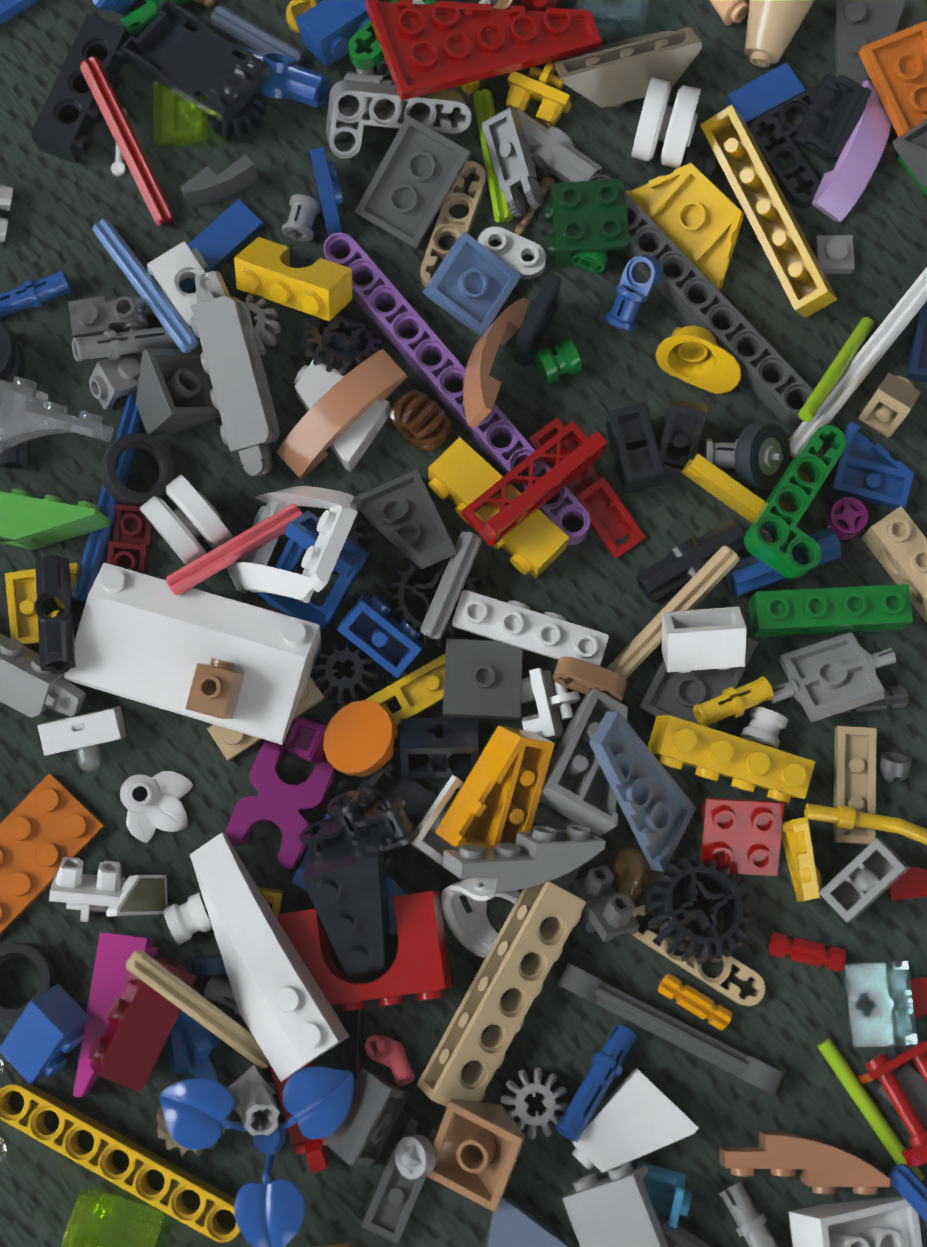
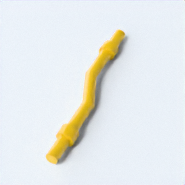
(848, 818)

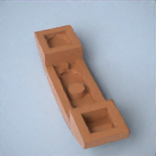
(479, 387)
(338, 410)

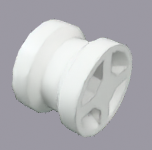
(764, 727)

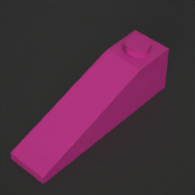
(106, 986)

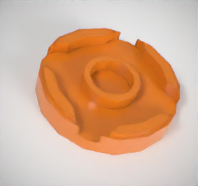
(360, 738)

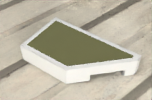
(141, 896)

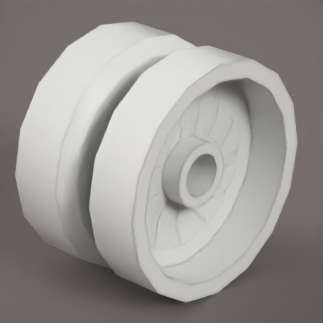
(666, 123)
(187, 522)

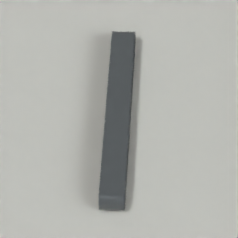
(715, 308)

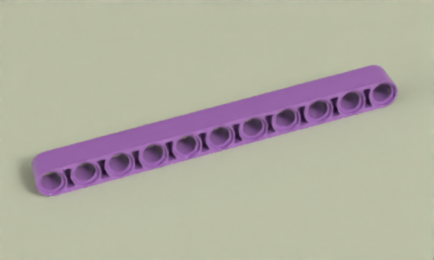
(447, 371)

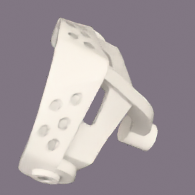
(472, 928)

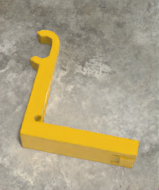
(728, 489)

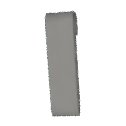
(363, 112)

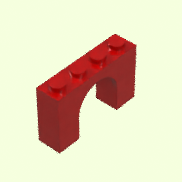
(419, 963)

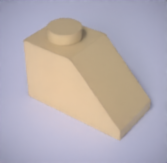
(890, 404)

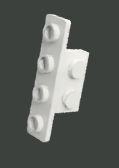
(523, 628)

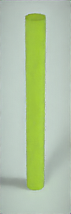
(836, 369)
(865, 1103)

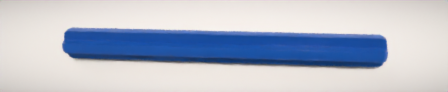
(98, 540)

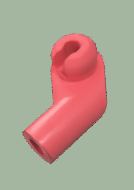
(392, 1055)

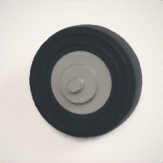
(762, 455)

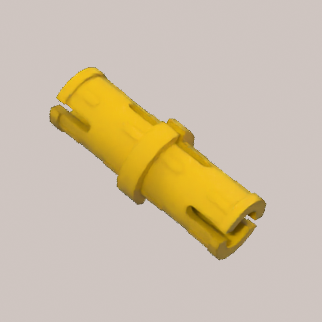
(733, 702)

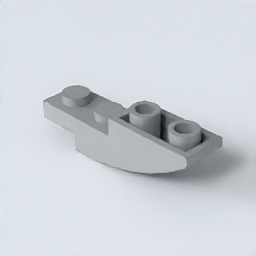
(533, 860)

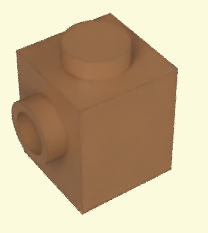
(215, 689)

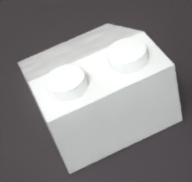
(857, 1224)

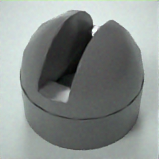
(895, 766)

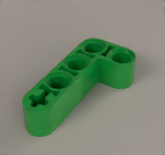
(798, 495)

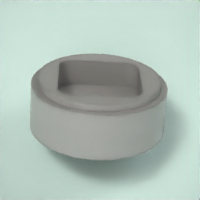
(415, 1156)

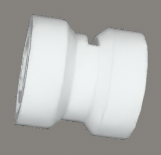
(187, 918)

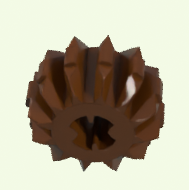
(420, 420)

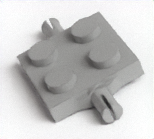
(832, 676)

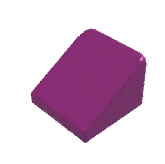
(307, 741)

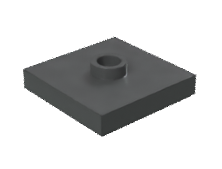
(482, 679)

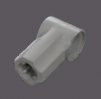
(255, 1102)

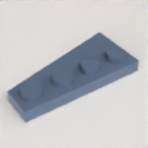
(643, 788)

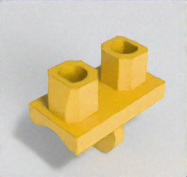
(552, 100)

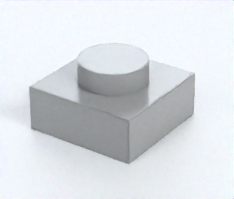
(835, 253)

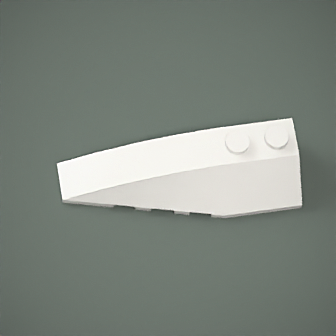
(262, 965)

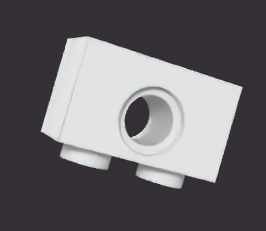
(171, 270)

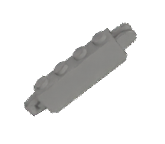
(235, 373)
(31, 689)

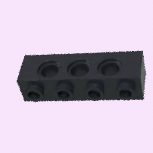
(66, 102)

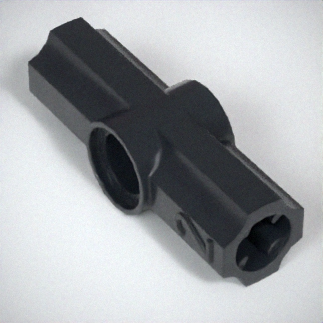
(687, 559)
(55, 633)

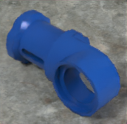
(632, 292)

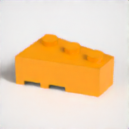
(499, 791)

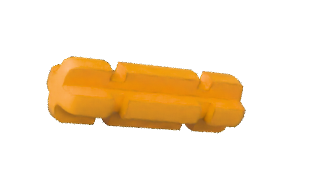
(695, 1002)

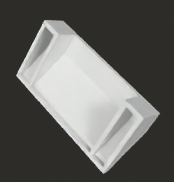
(148, 641)

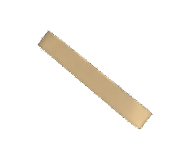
(452, 226)
(732, 991)

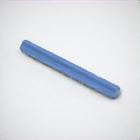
(145, 286)

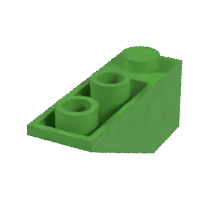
(42, 522)

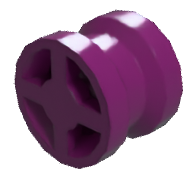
(850, 512)

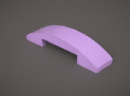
(857, 161)

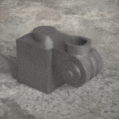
(98, 314)

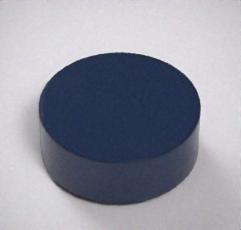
(208, 965)

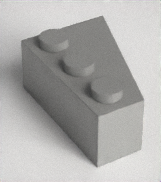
(574, 776)

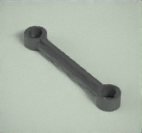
(671, 1029)

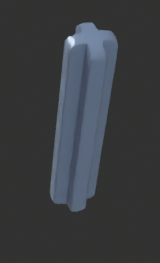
(252, 34)

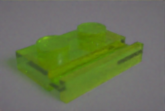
(176, 119)

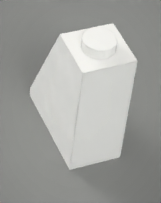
(312, 384)
(630, 1125)

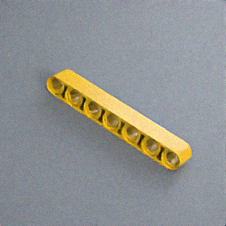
(100, 1159)

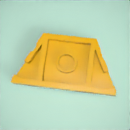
(693, 218)

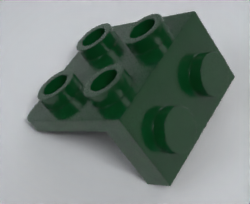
(585, 218)

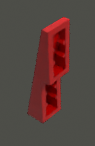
(607, 513)

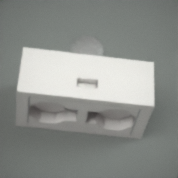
(83, 735)

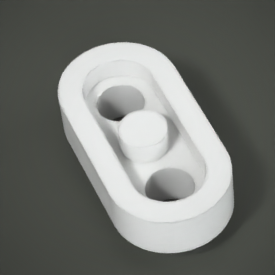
(512, 250)

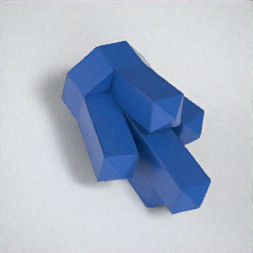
(190, 1046)

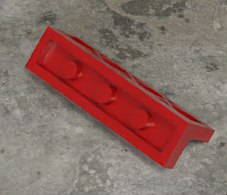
(538, 489)

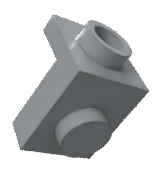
(115, 379)

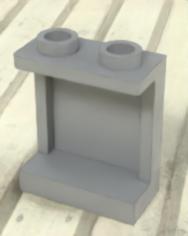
(614, 1210)

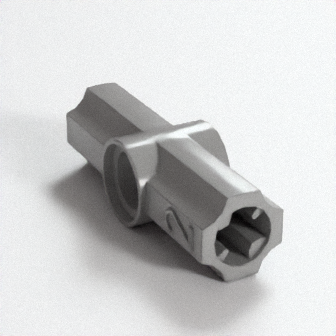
(555, 152)

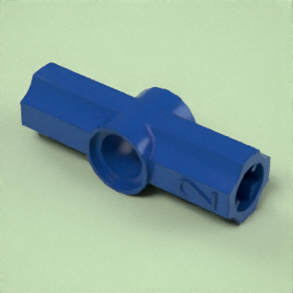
(292, 80)
(753, 574)

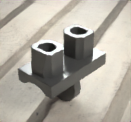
(604, 908)

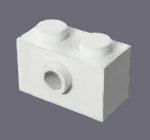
(703, 639)

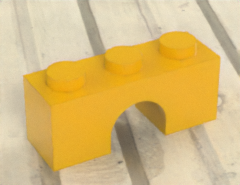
(315, 290)

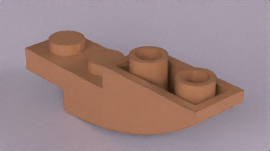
(819, 1163)

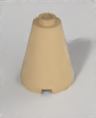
(772, 27)

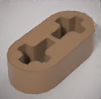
(584, 677)

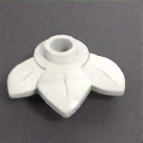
(161, 806)

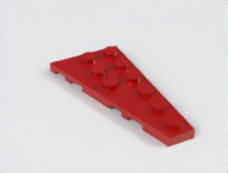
(469, 42)

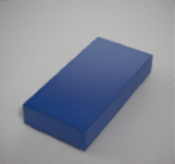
(765, 93)

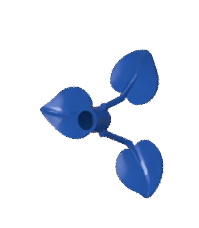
(318, 1101)

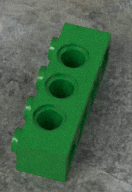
(830, 610)

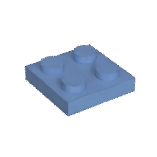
(471, 284)

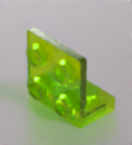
(111, 1221)

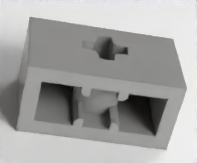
(864, 880)

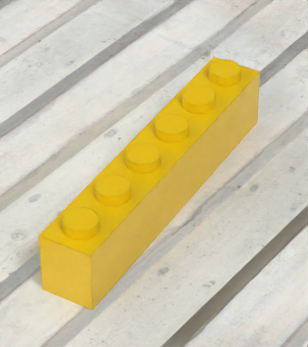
(768, 212)

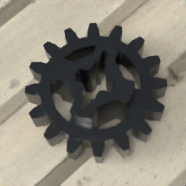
(339, 342)

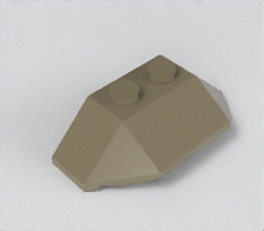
(625, 67)

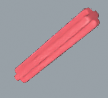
(232, 550)

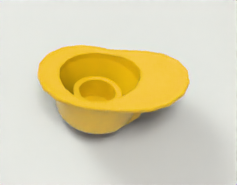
(697, 360)

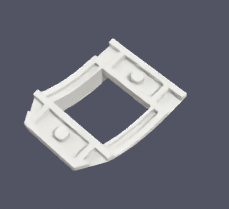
(318, 560)

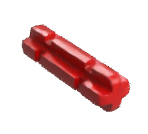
(807, 952)

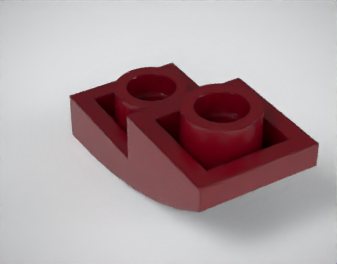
(130, 539)

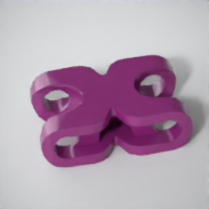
(279, 803)

